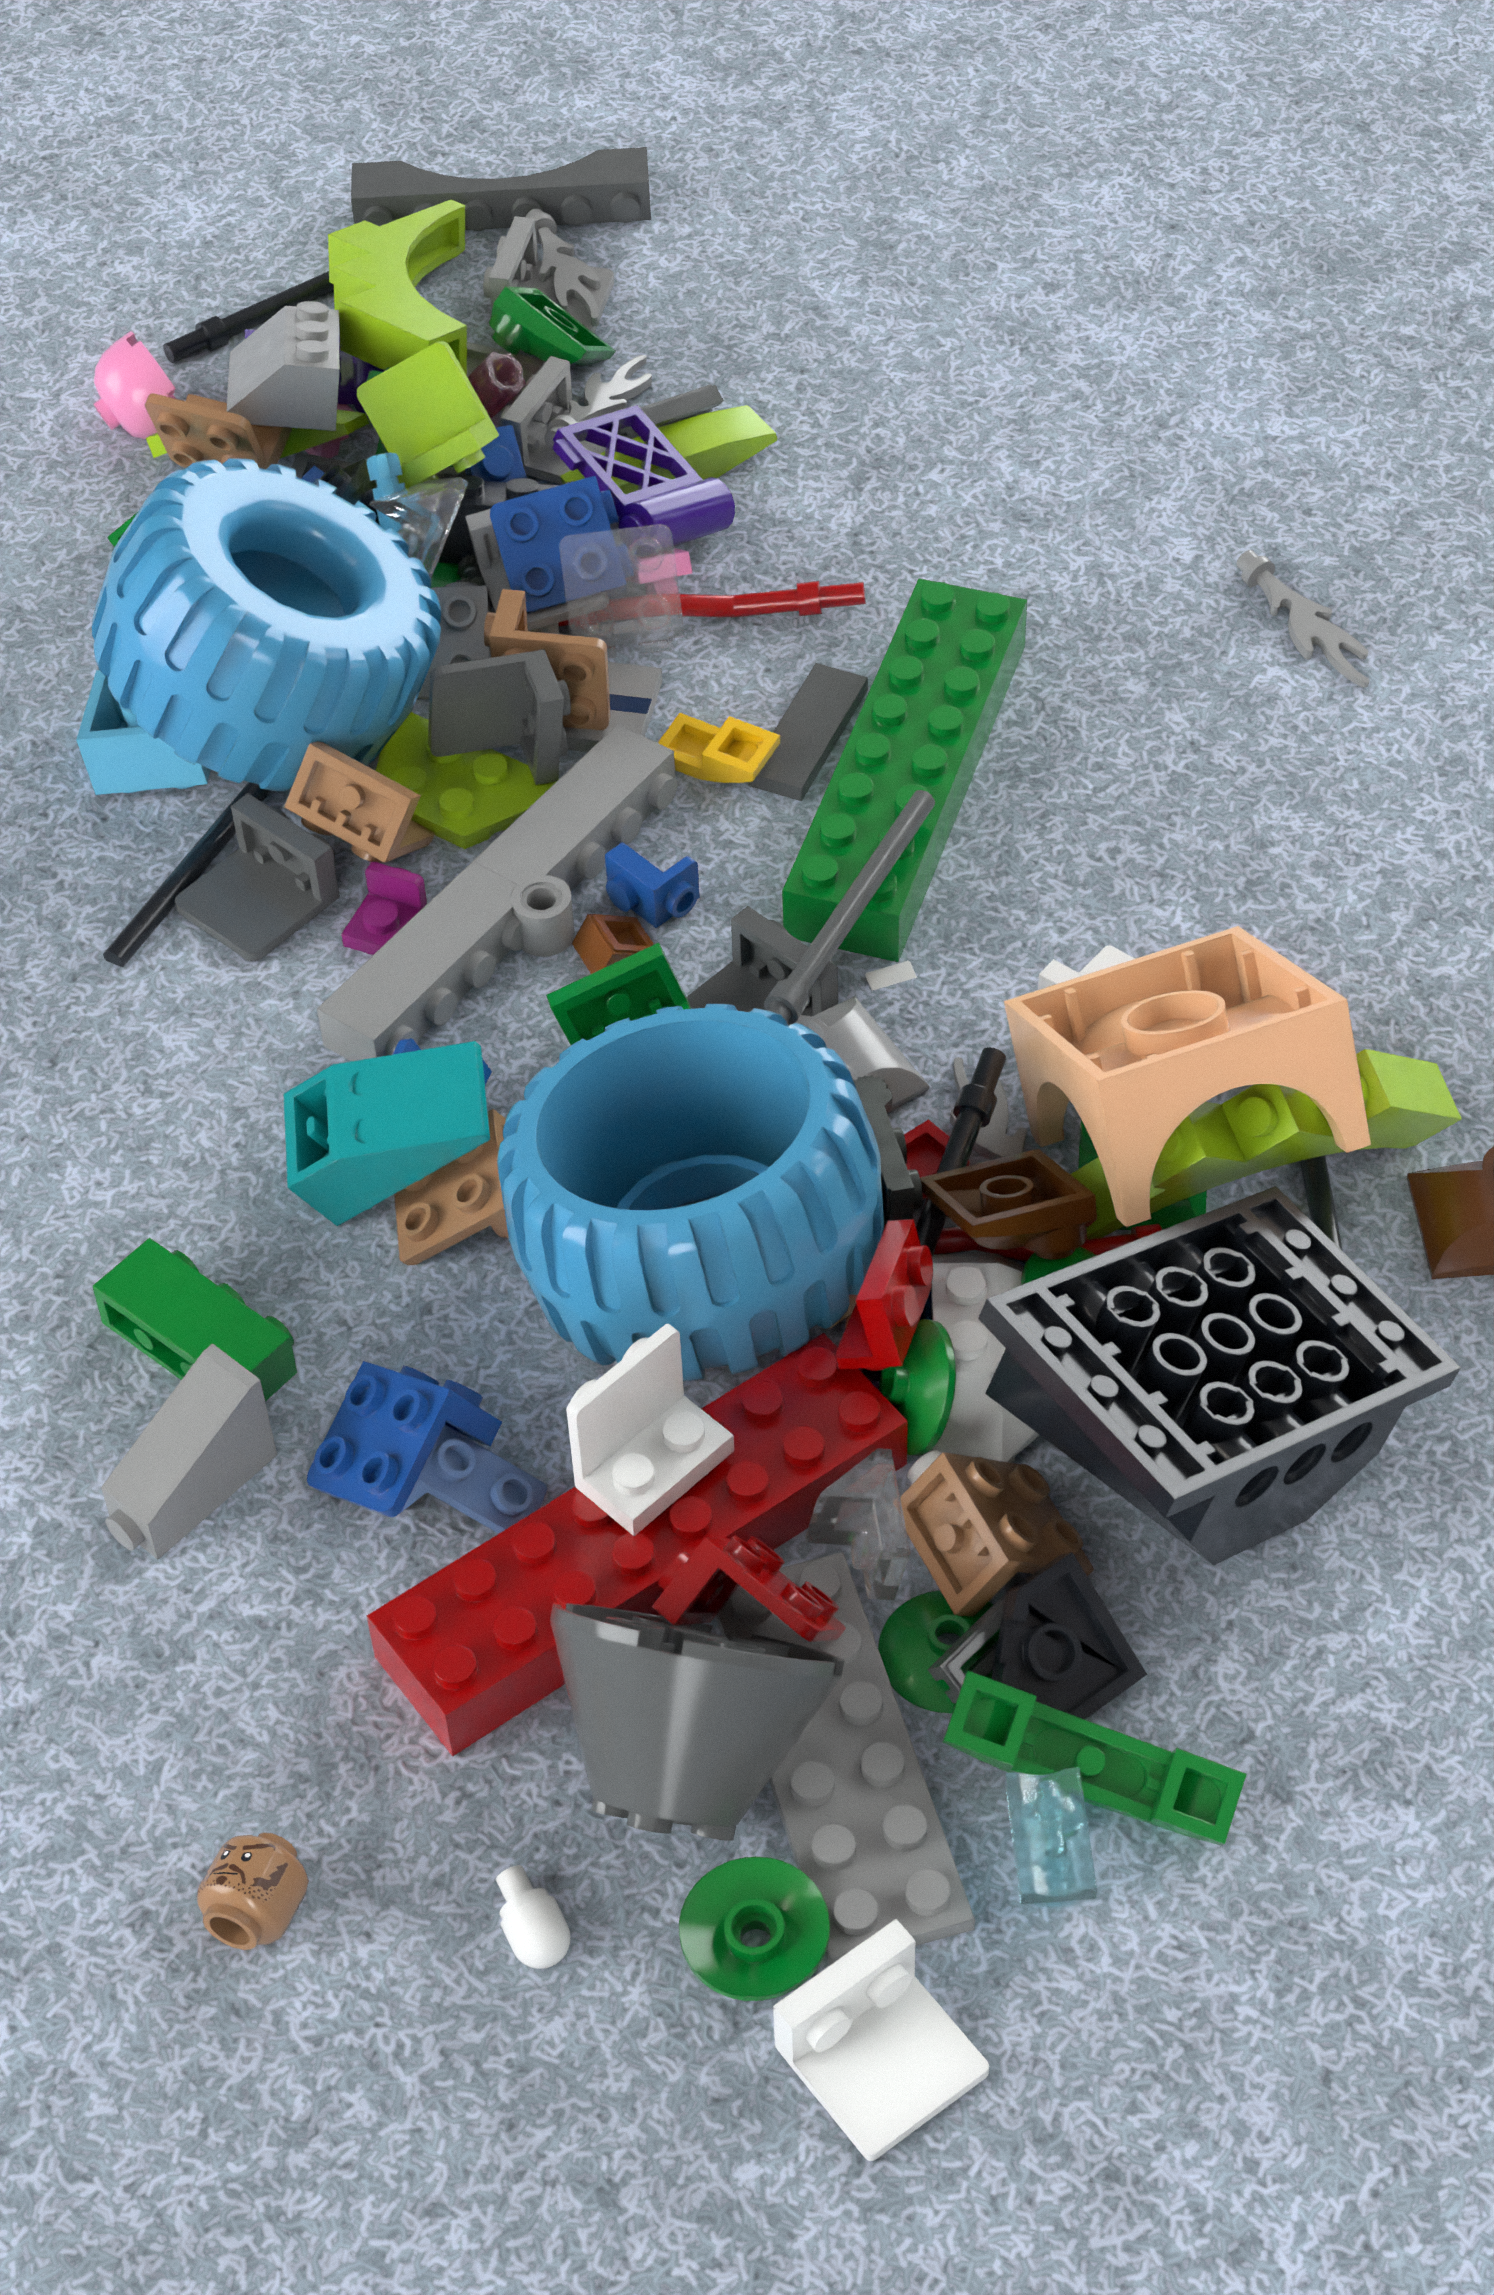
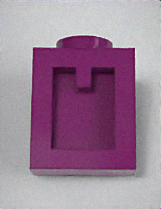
(390, 904)

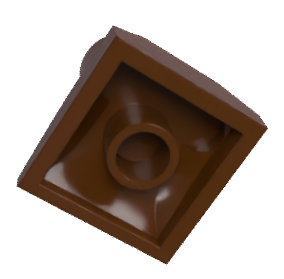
(1016, 1204)
(1456, 1217)

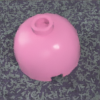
(124, 382)

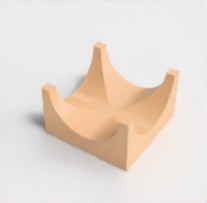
(1168, 1034)

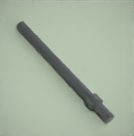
(791, 994)

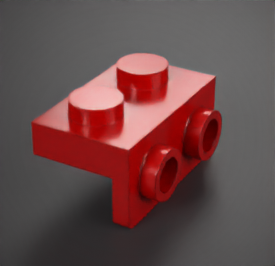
(888, 1301)

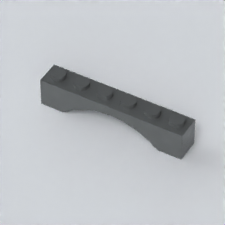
(595, 189)

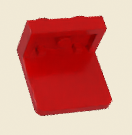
(703, 1582)

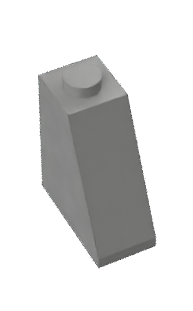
(190, 1455)

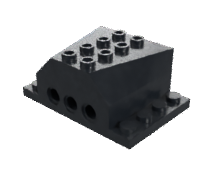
(1215, 1370)

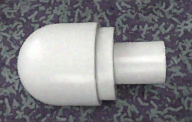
(532, 1921)

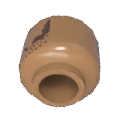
(252, 1890)

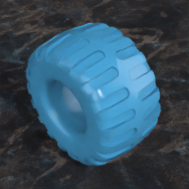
(263, 621)
(681, 1116)

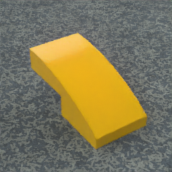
(719, 754)

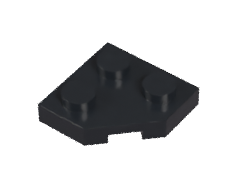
(1063, 1642)

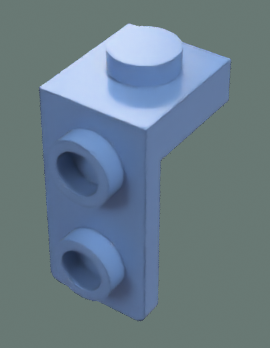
(477, 1482)

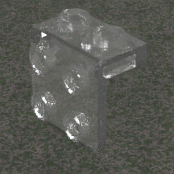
(623, 587)

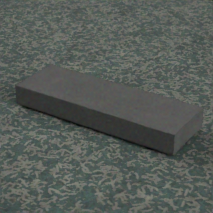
(811, 730)

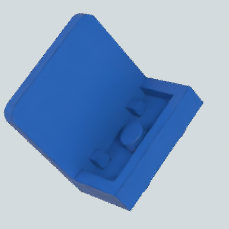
(533, 527)
(388, 1434)

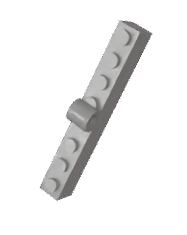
(503, 900)

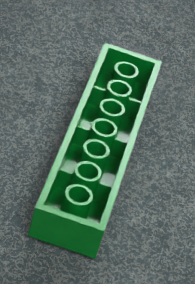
(914, 733)

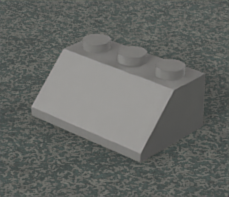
(288, 370)

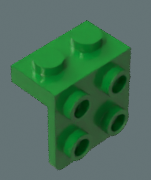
(617, 992)

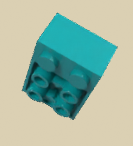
(382, 1125)

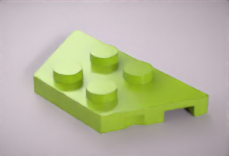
(461, 794)

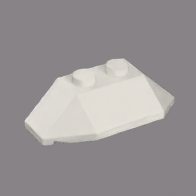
(958, 1294)

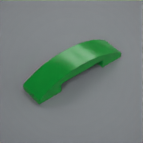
(1116, 1770)

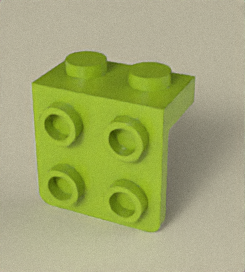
(428, 414)

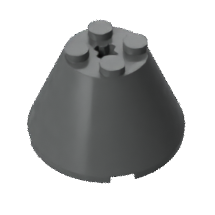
(681, 1716)

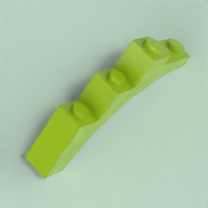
(376, 282)
(1281, 1126)

